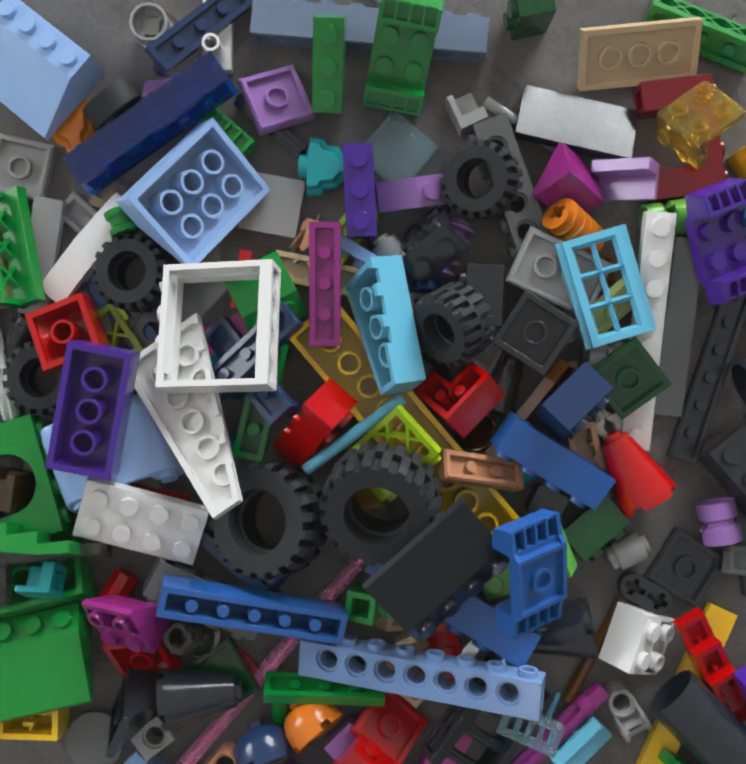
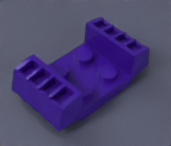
(718, 239)

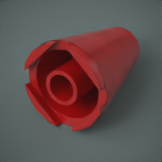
(637, 476)

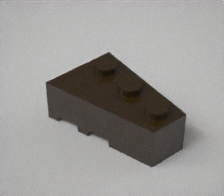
(16, 488)

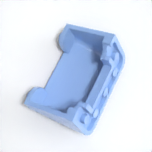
(143, 456)

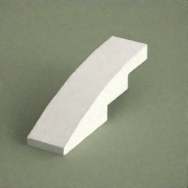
(76, 262)

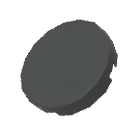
(88, 738)

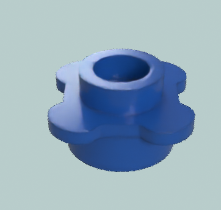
(429, 287)

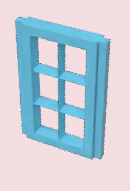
(631, 276)

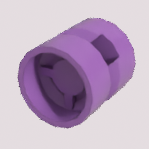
(718, 521)

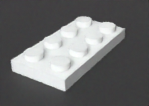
(140, 520)

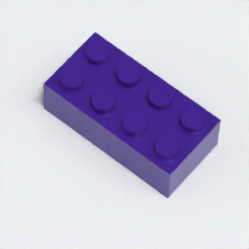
(92, 409)

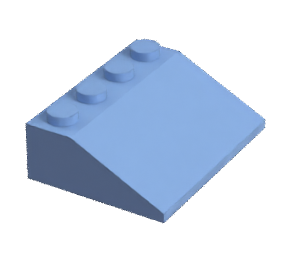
(41, 69)
(195, 194)

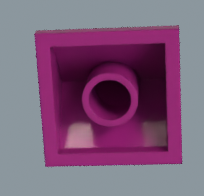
(568, 178)

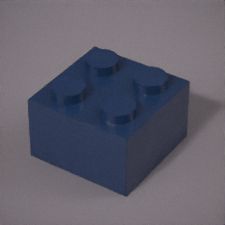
(576, 398)

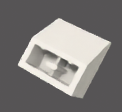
(637, 640)

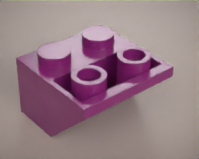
(127, 622)

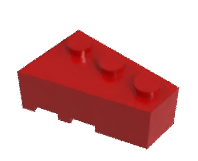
(315, 423)

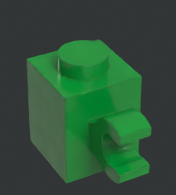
(362, 606)

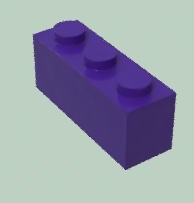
(359, 191)

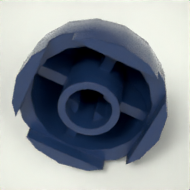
(262, 744)

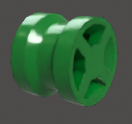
(120, 222)

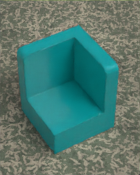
(44, 582)

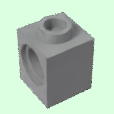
(150, 744)

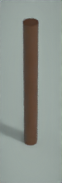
(587, 663)

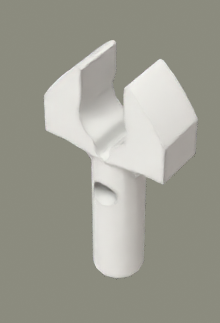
(612, 417)

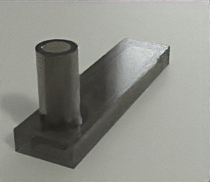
(8, 560)

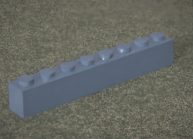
(291, 25)

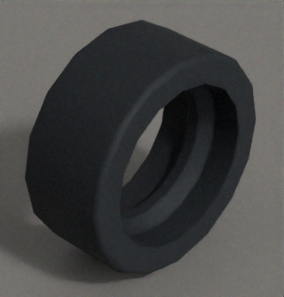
(111, 102)

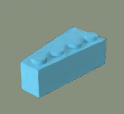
(387, 323)

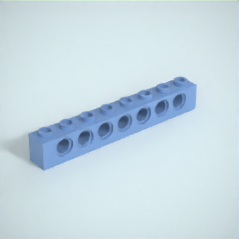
(433, 686)

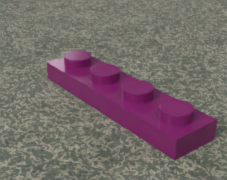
(324, 283)

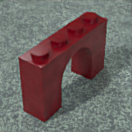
(678, 181)

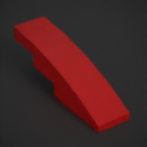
(710, 660)

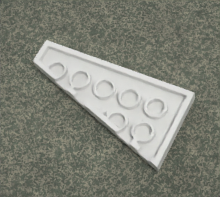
(193, 421)

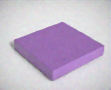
(276, 99)

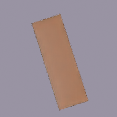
(480, 470)

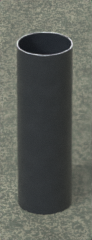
(699, 720)

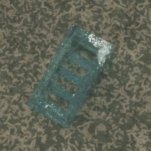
(548, 748)

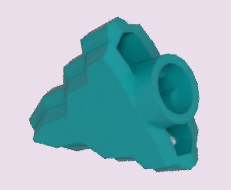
(321, 167)

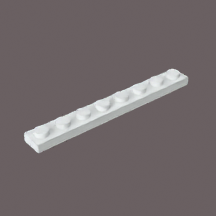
(654, 268)

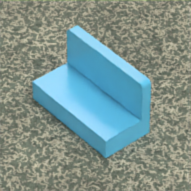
(582, 742)

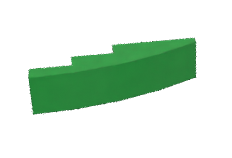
(34, 543)

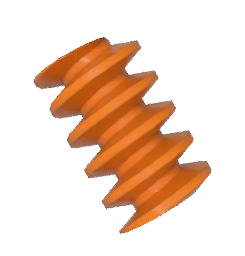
(570, 221)

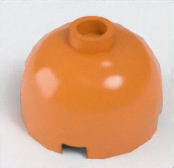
(309, 723)

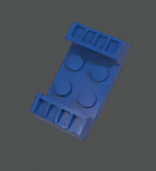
(536, 572)

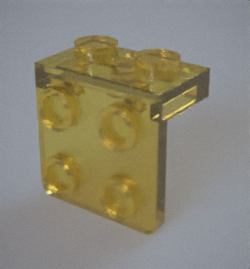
(695, 120)

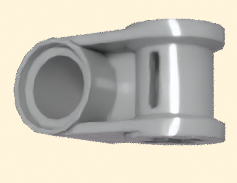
(626, 713)

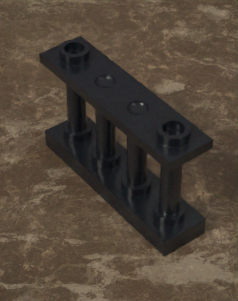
(458, 721)

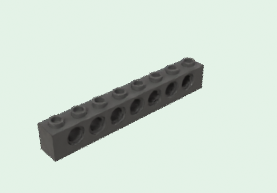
(500, 132)

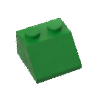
(246, 294)

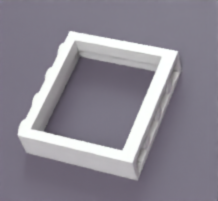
(170, 315)

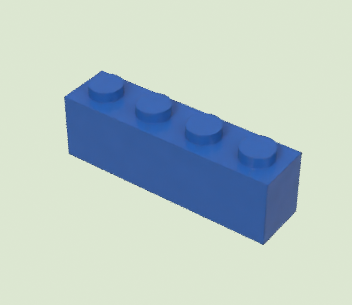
(551, 460)

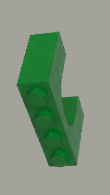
(47, 508)

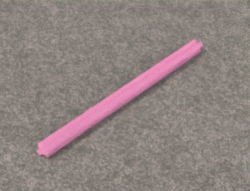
(219, 724)

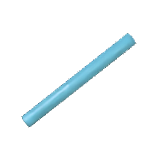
(352, 435)

